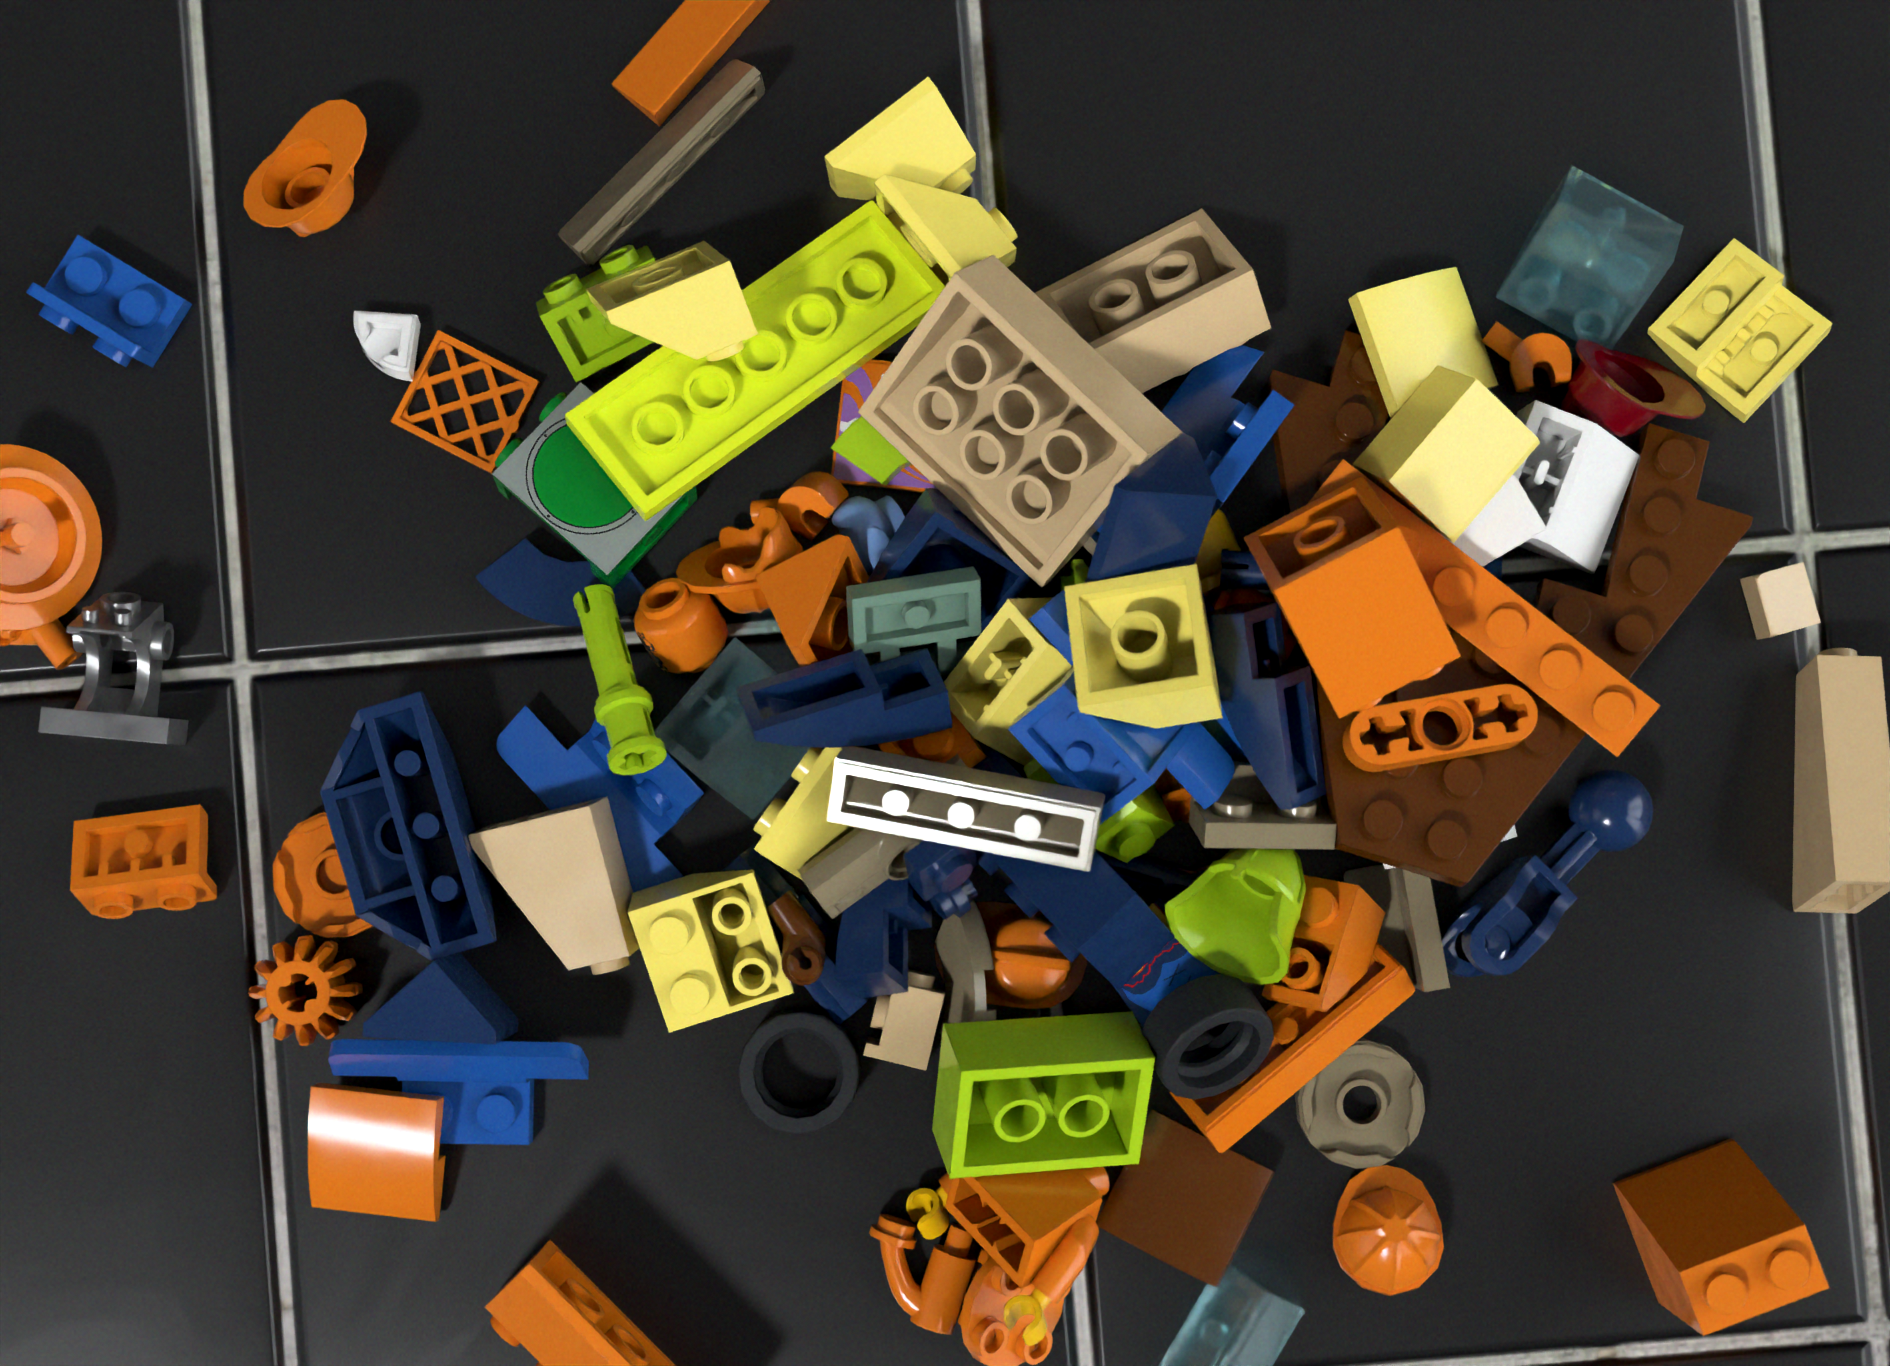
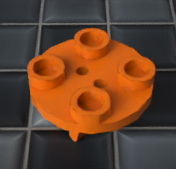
(984, 1323)

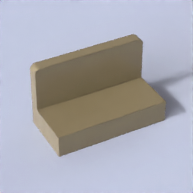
(1409, 923)

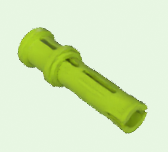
(621, 703)

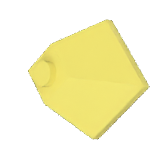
(908, 141)
(945, 226)
(681, 302)
(1143, 648)

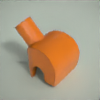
(1533, 352)
(806, 503)

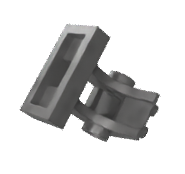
(105, 712)

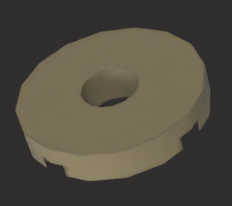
(1387, 1130)

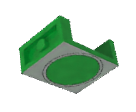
(577, 498)

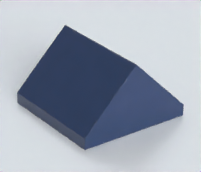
(1156, 514)
(444, 1005)

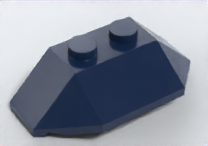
(406, 831)

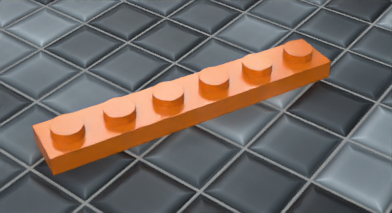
(1516, 632)

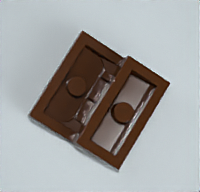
(1185, 1200)

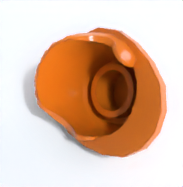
(730, 565)
(1387, 1231)

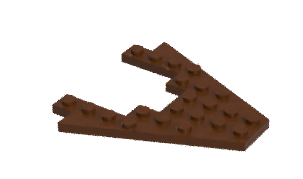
(1456, 811)

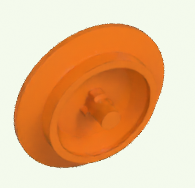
(45, 539)

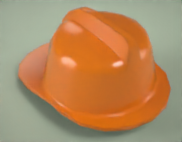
(310, 172)
(1027, 965)

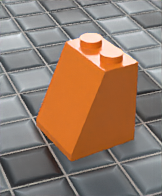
(1353, 596)
(1718, 1238)

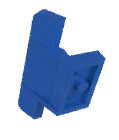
(1223, 427)
(1111, 753)
(641, 804)
(483, 1085)

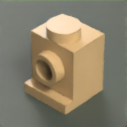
(907, 1022)

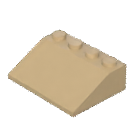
(1014, 417)

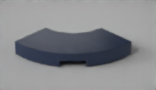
(546, 586)

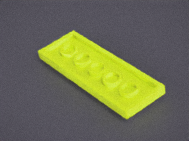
(815, 323)

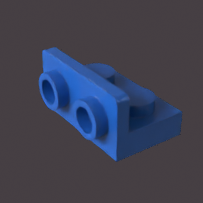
(113, 302)

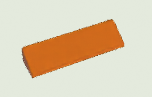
(683, 53)
(1301, 1049)

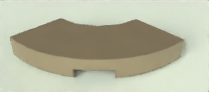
(964, 957)

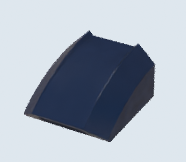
(943, 538)

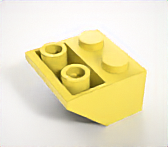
(1004, 676)
(799, 828)
(708, 946)

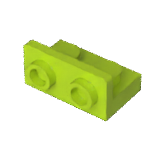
(579, 328)

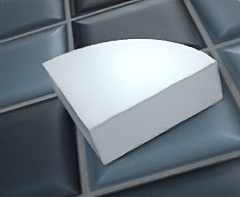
(389, 341)

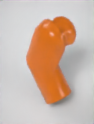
(50, 638)

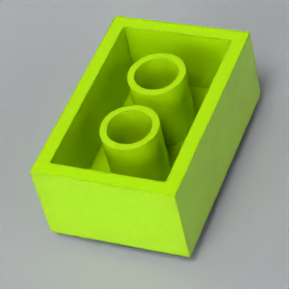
(1042, 1094)

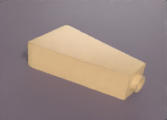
(1841, 784)

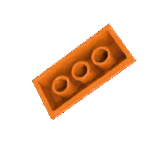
(567, 1317)

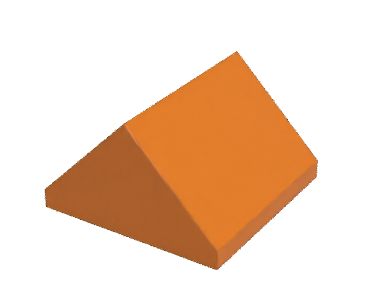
(811, 598)

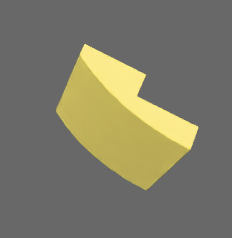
(1414, 328)
(1739, 330)

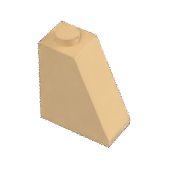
(567, 881)

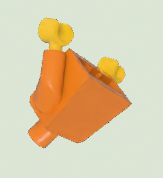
(1029, 1223)

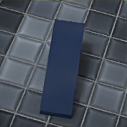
(1268, 701)
(848, 702)
(875, 939)

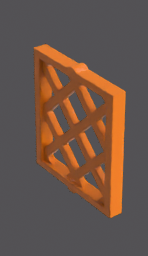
(421, 380)

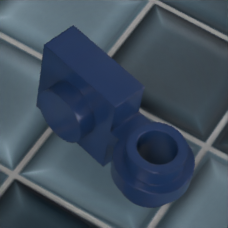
(941, 876)

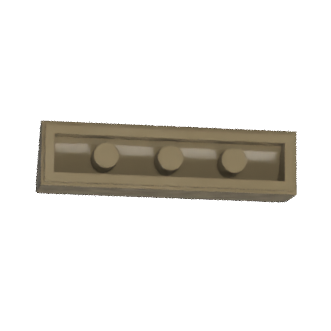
(663, 161)
(965, 807)

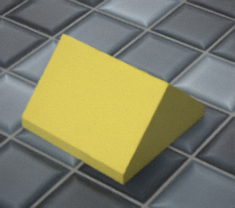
(1447, 451)

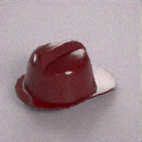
(1626, 390)

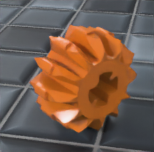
(280, 994)

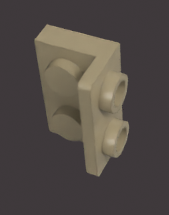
(1251, 819)

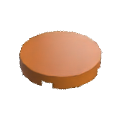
(312, 881)

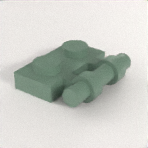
(916, 612)

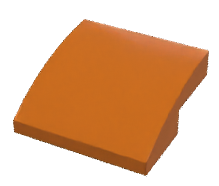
(375, 1151)

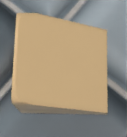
(1780, 601)

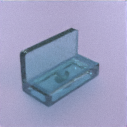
(1234, 1325)

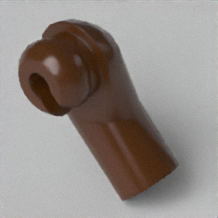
(802, 940)

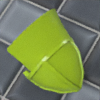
(1242, 913)

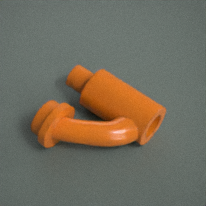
(944, 1285)

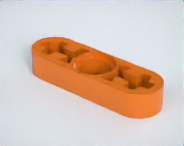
(1483, 701)

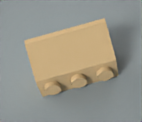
(1163, 302)

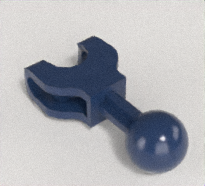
(1531, 894)

